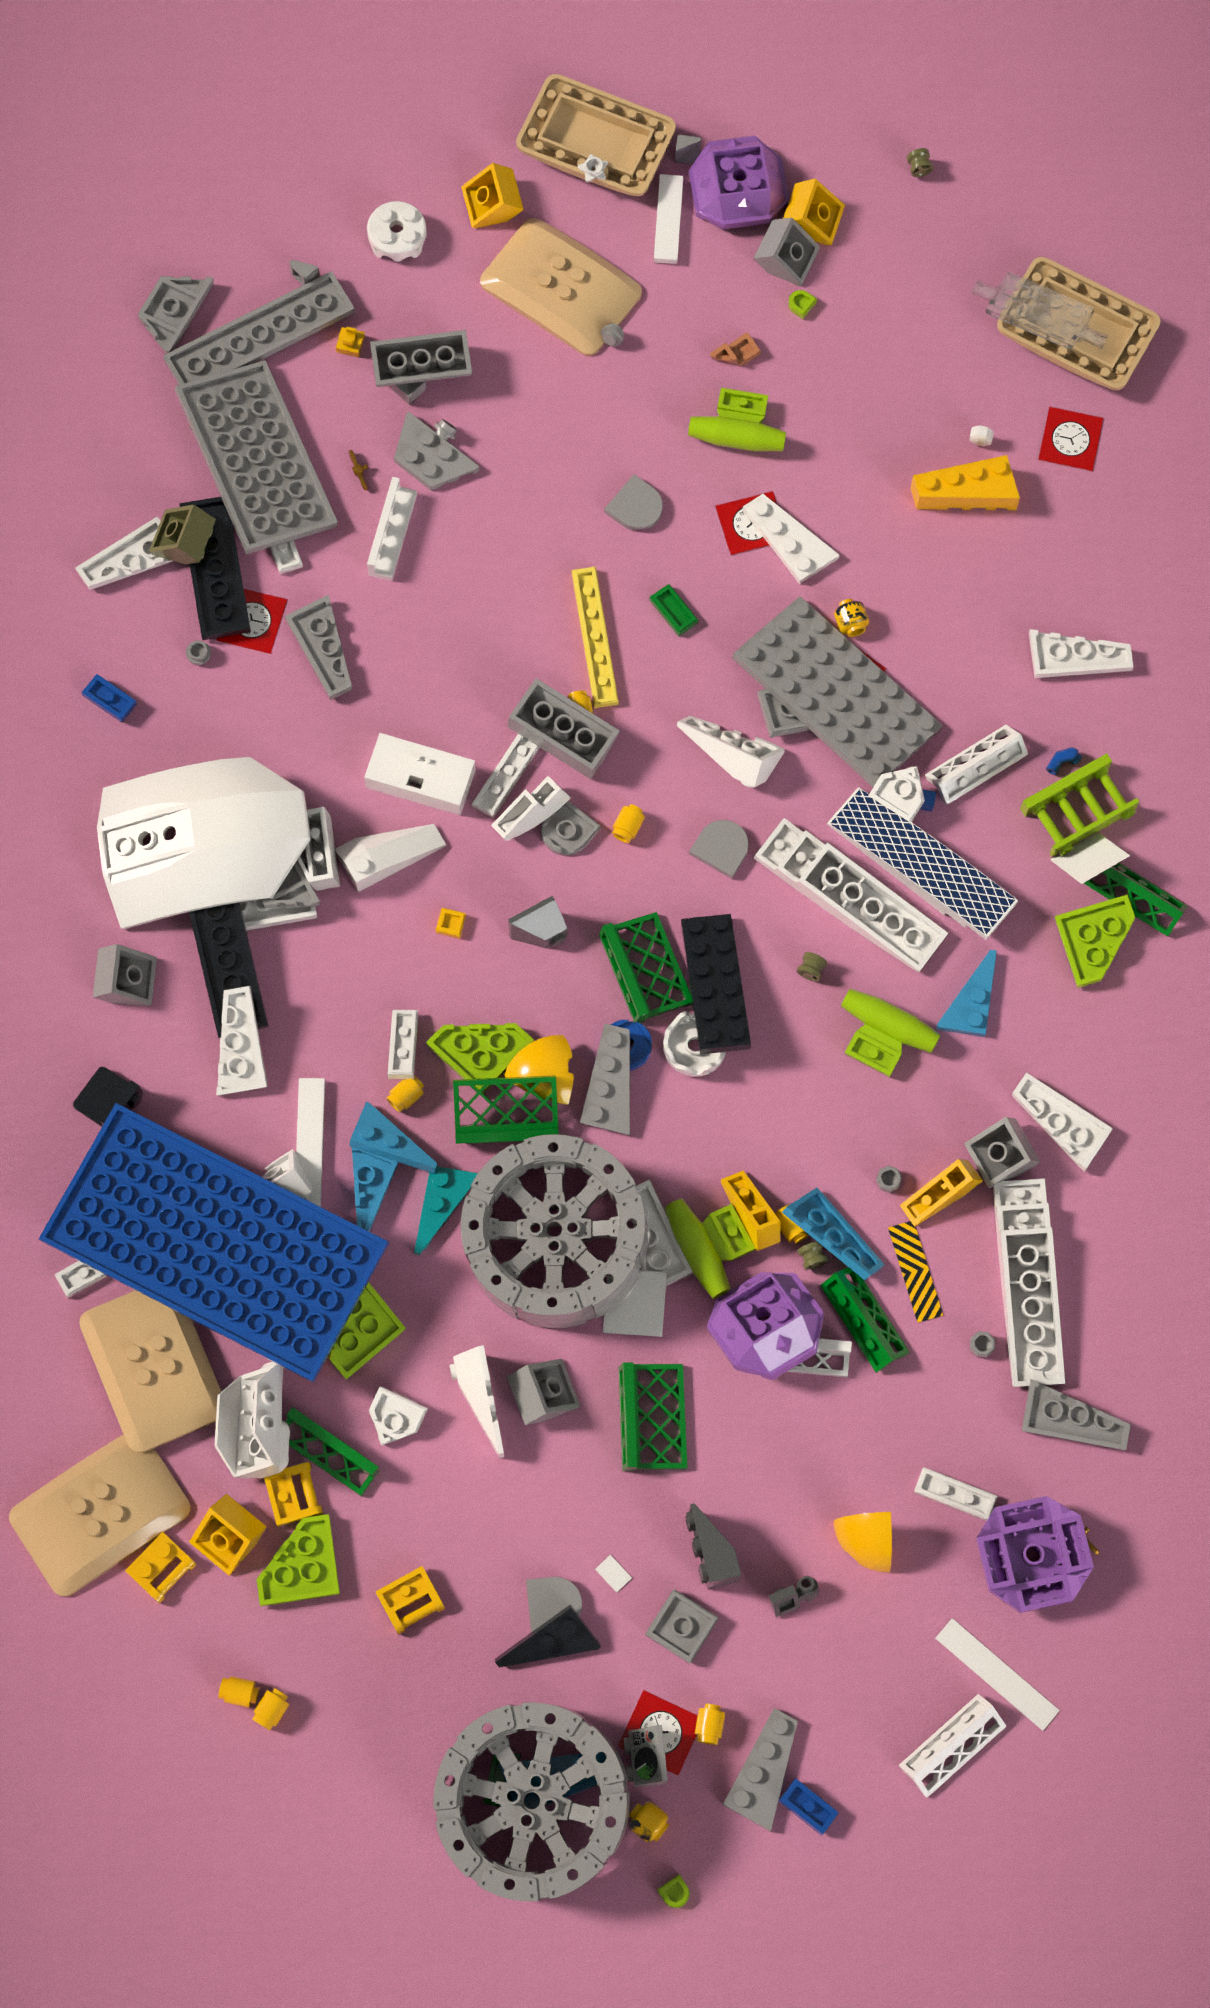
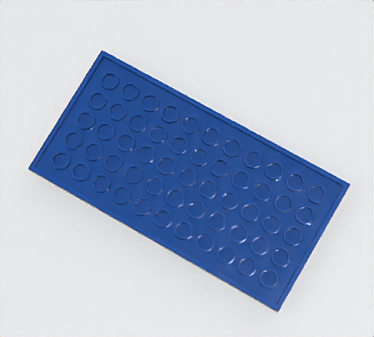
(214, 1242)

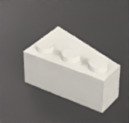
(319, 855)

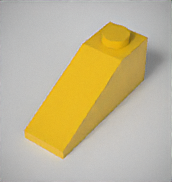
(941, 1191)
(752, 1210)

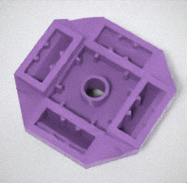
(734, 202)
(769, 1345)
(1061, 1547)

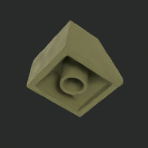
(183, 534)

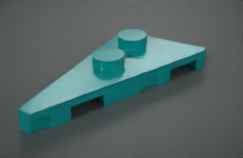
(442, 1196)

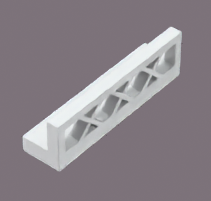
(391, 531)
(979, 765)
(829, 1348)
(950, 1741)

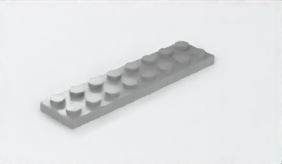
(262, 331)

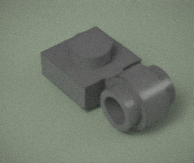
(788, 1598)

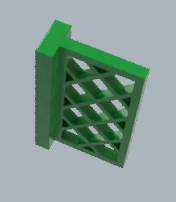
(624, 968)
(504, 1131)
(630, 1416)

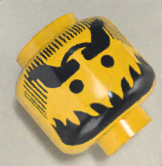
(851, 617)
(648, 1821)

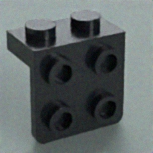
(103, 1092)

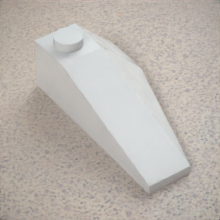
(740, 757)
(383, 854)
(289, 1174)
(474, 1382)

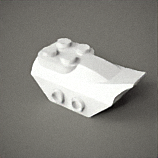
(251, 1426)

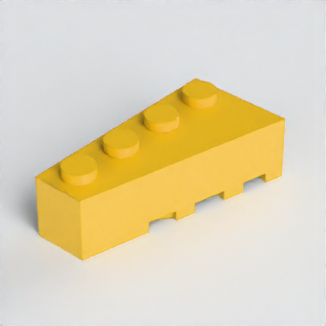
(967, 486)

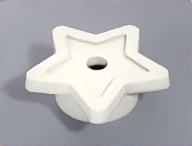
(589, 164)

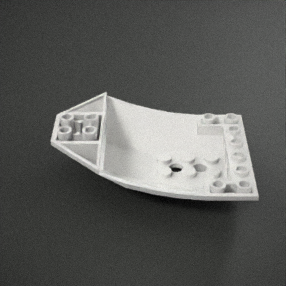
(231, 845)

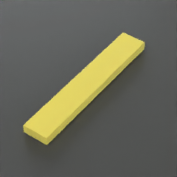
(595, 637)

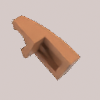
(737, 352)

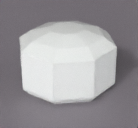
(981, 435)

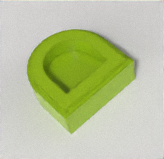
(801, 303)
(675, 1892)

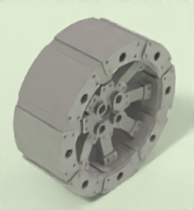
(577, 1303)
(612, 1802)

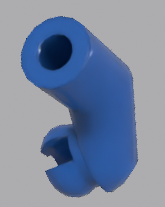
(1070, 754)

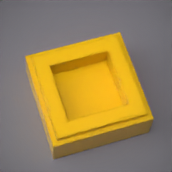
(450, 923)

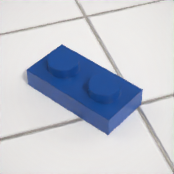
(109, 698)
(808, 1806)

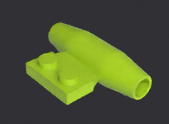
(738, 423)
(885, 1030)
(709, 1243)

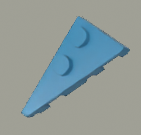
(971, 1007)
(381, 1137)
(371, 1182)

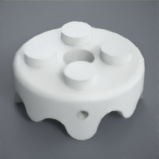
(401, 244)
(679, 1055)

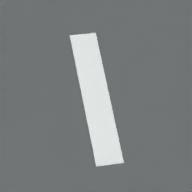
(997, 1674)

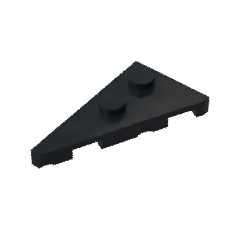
(557, 1637)

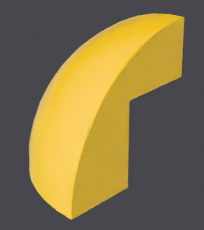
(545, 1058)
(867, 1539)

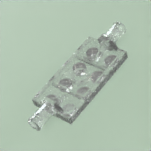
(1040, 311)

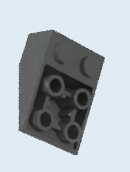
(717, 1555)

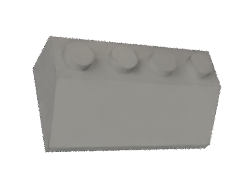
(421, 358)
(563, 728)

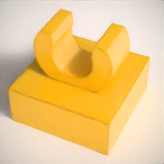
(350, 341)

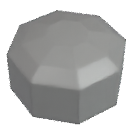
(888, 1179)
(982, 1344)

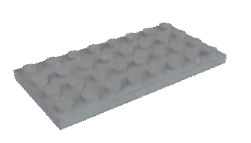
(256, 457)
(836, 691)

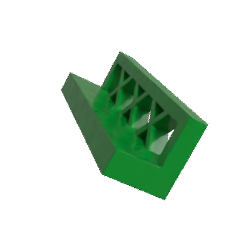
(1145, 890)
(861, 1319)
(338, 1448)

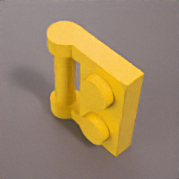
(284, 1497)
(155, 1561)
(405, 1592)

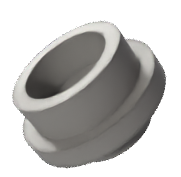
(612, 334)
(445, 429)
(198, 652)

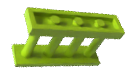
(1078, 781)

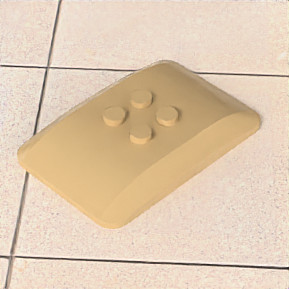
(579, 120)
(560, 285)
(1125, 322)
(151, 1369)
(98, 1514)

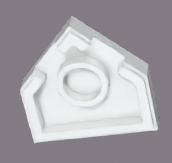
(900, 792)
(395, 1415)

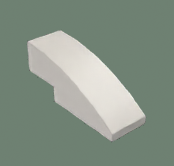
(531, 809)

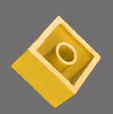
(492, 196)
(815, 210)
(227, 1534)

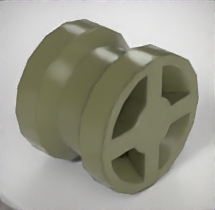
(920, 162)
(811, 966)
(812, 1255)

